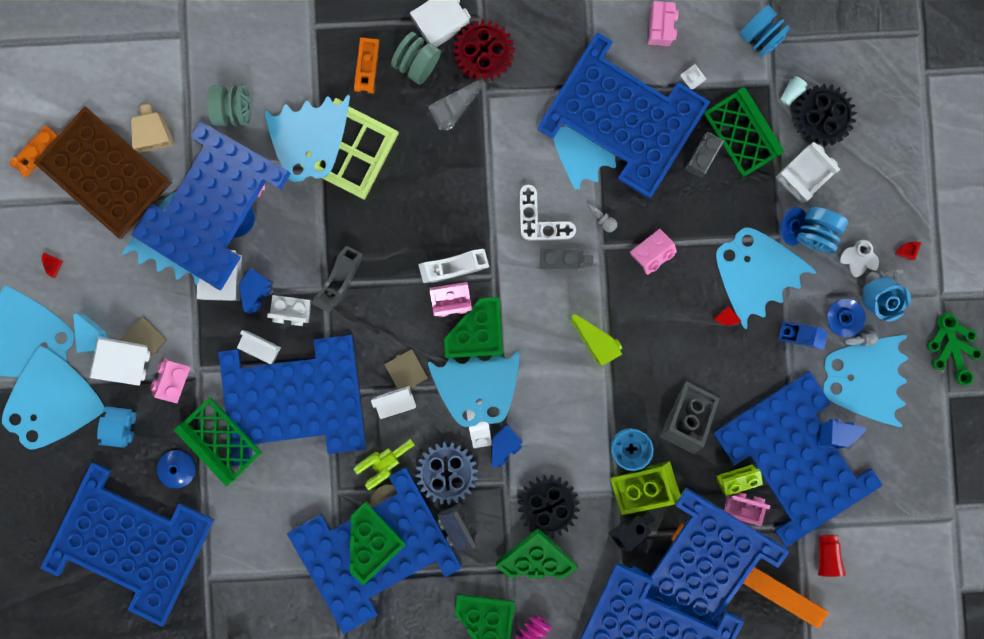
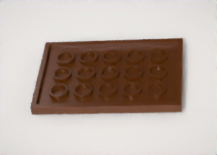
(102, 172)

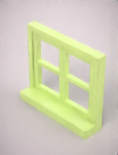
(376, 163)

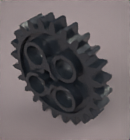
(839, 123)
(541, 489)

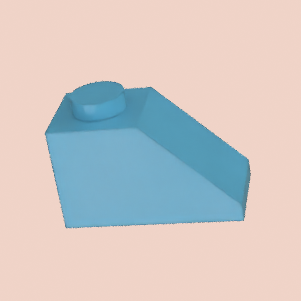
(86, 333)

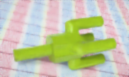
(382, 463)

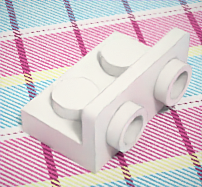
(290, 309)

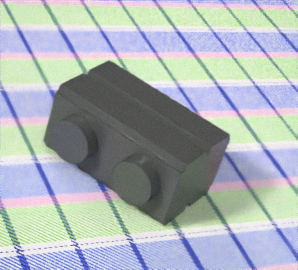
(704, 154)

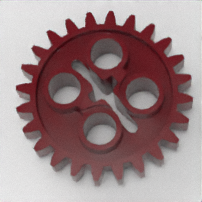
(471, 40)

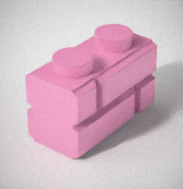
(661, 23)

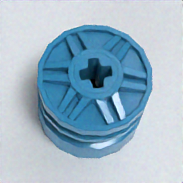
(764, 31)
(822, 230)
(638, 458)

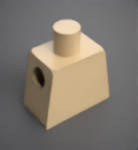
(150, 131)

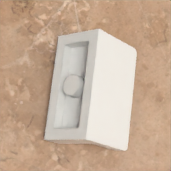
(258, 347)
(394, 402)

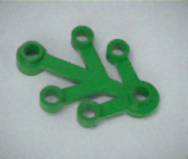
(954, 346)

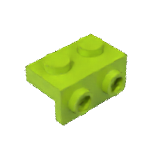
(739, 480)

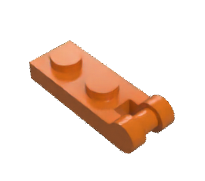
(367, 64)
(33, 151)

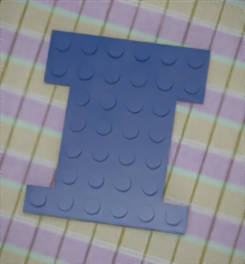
(625, 116)
(209, 207)
(296, 398)
(785, 446)
(129, 544)
(328, 553)
(709, 560)
(629, 614)

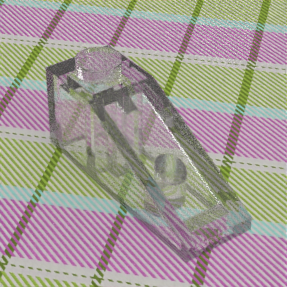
(449, 109)

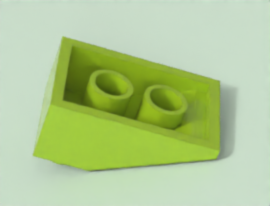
(599, 344)
(646, 488)

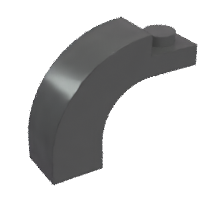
(339, 279)

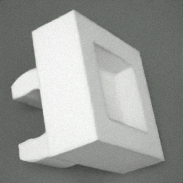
(692, 77)

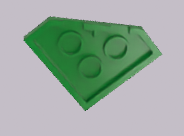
(477, 331)
(371, 543)
(536, 558)
(485, 616)

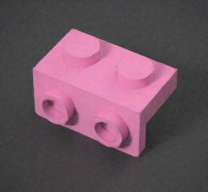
(654, 251)
(450, 299)
(169, 380)
(746, 509)

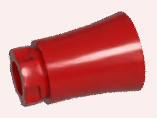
(830, 556)

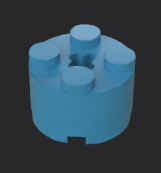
(886, 298)
(116, 427)

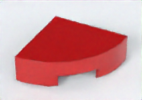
(909, 250)
(51, 264)
(727, 317)

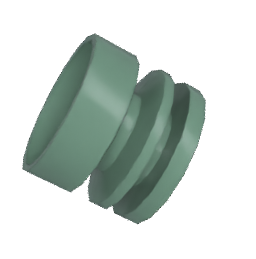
(415, 58)
(229, 105)

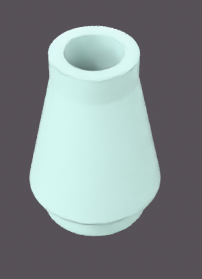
(793, 90)

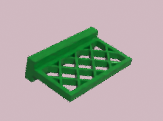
(756, 120)
(209, 455)

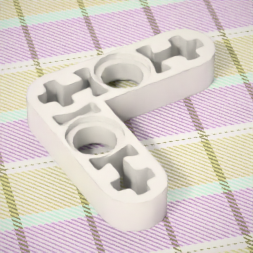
(538, 226)

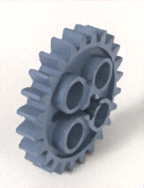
(464, 471)

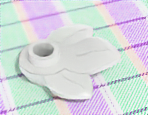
(859, 261)

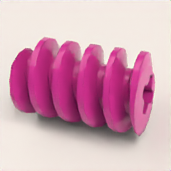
(536, 629)

